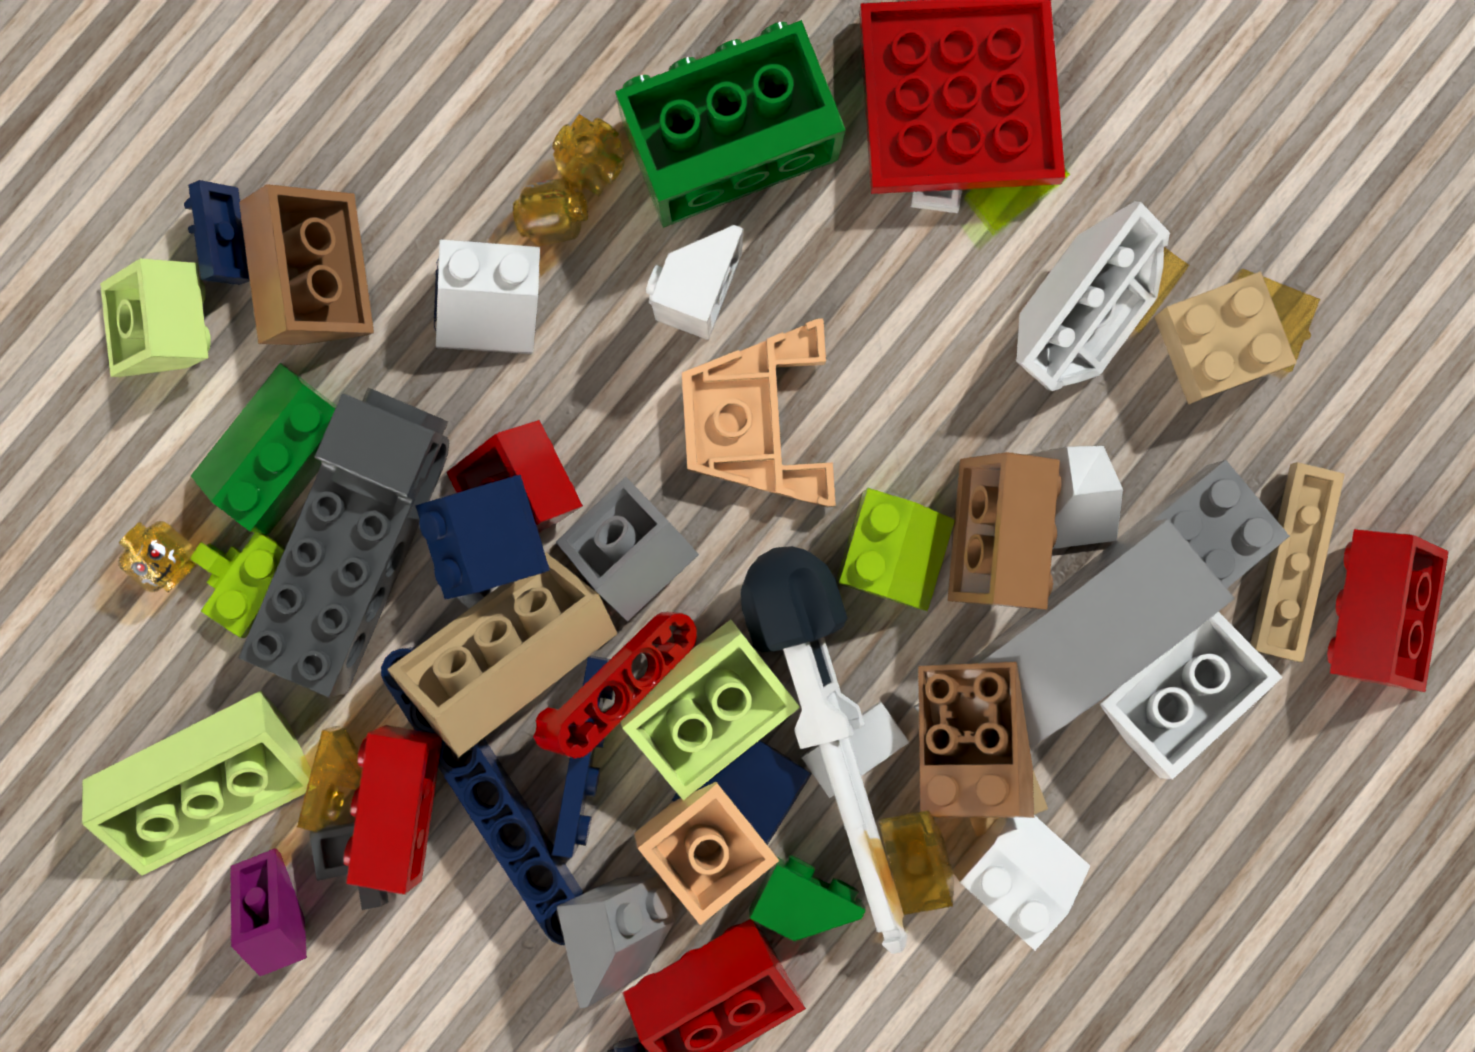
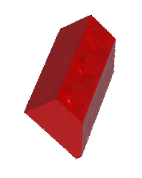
(1388, 609)
(714, 996)

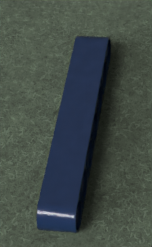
(492, 818)

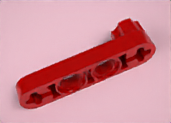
(566, 728)

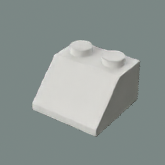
(695, 282)
(487, 296)
(1023, 876)

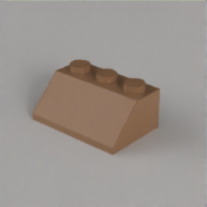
(305, 265)
(1004, 530)

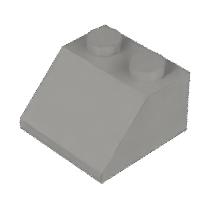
(626, 549)
(615, 933)

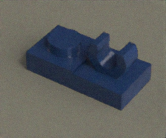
(218, 232)

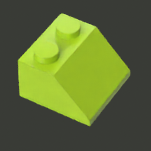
(895, 549)

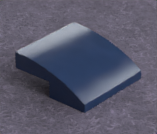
(762, 786)

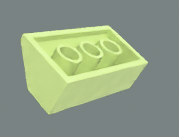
(196, 784)

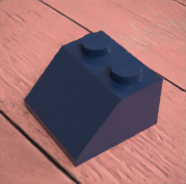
(482, 537)

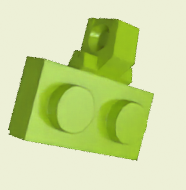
(238, 580)

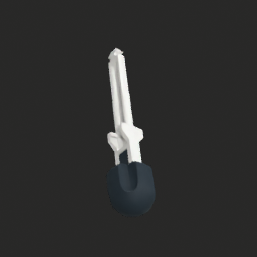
(792, 606)

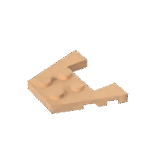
(735, 417)

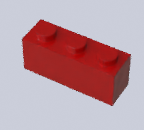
(392, 809)

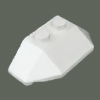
(1092, 298)

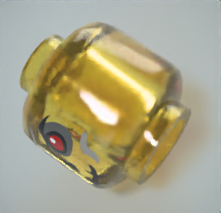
(550, 212)
(156, 556)

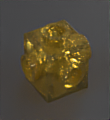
(590, 169)

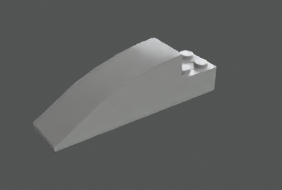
(1136, 598)

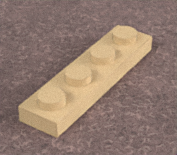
(1297, 563)

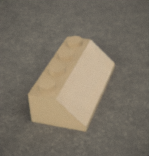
(503, 654)

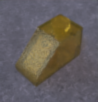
(918, 862)

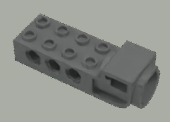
(348, 542)

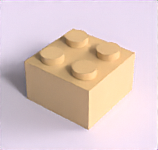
(1224, 338)

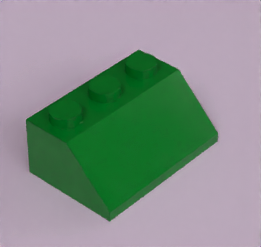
(267, 452)

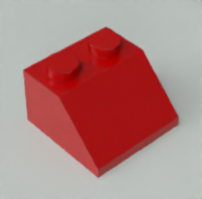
(524, 452)

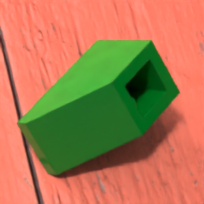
(802, 904)

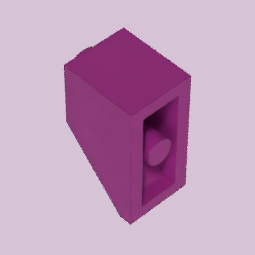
(266, 914)

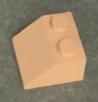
(704, 850)

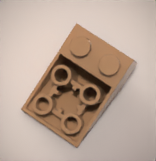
(974, 742)

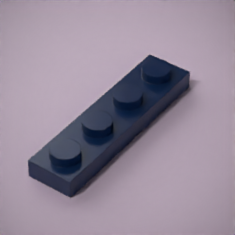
(580, 782)

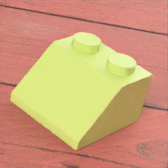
(154, 317)

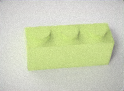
(708, 710)

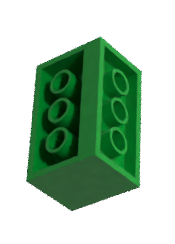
(731, 122)

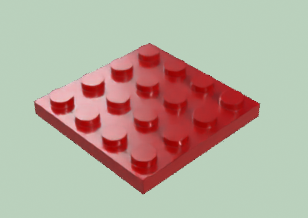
(960, 95)

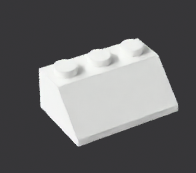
(1189, 696)

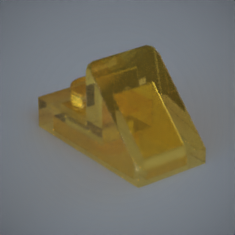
(333, 767)

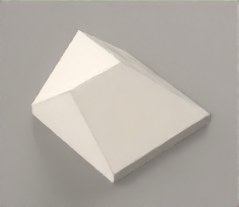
(1088, 496)

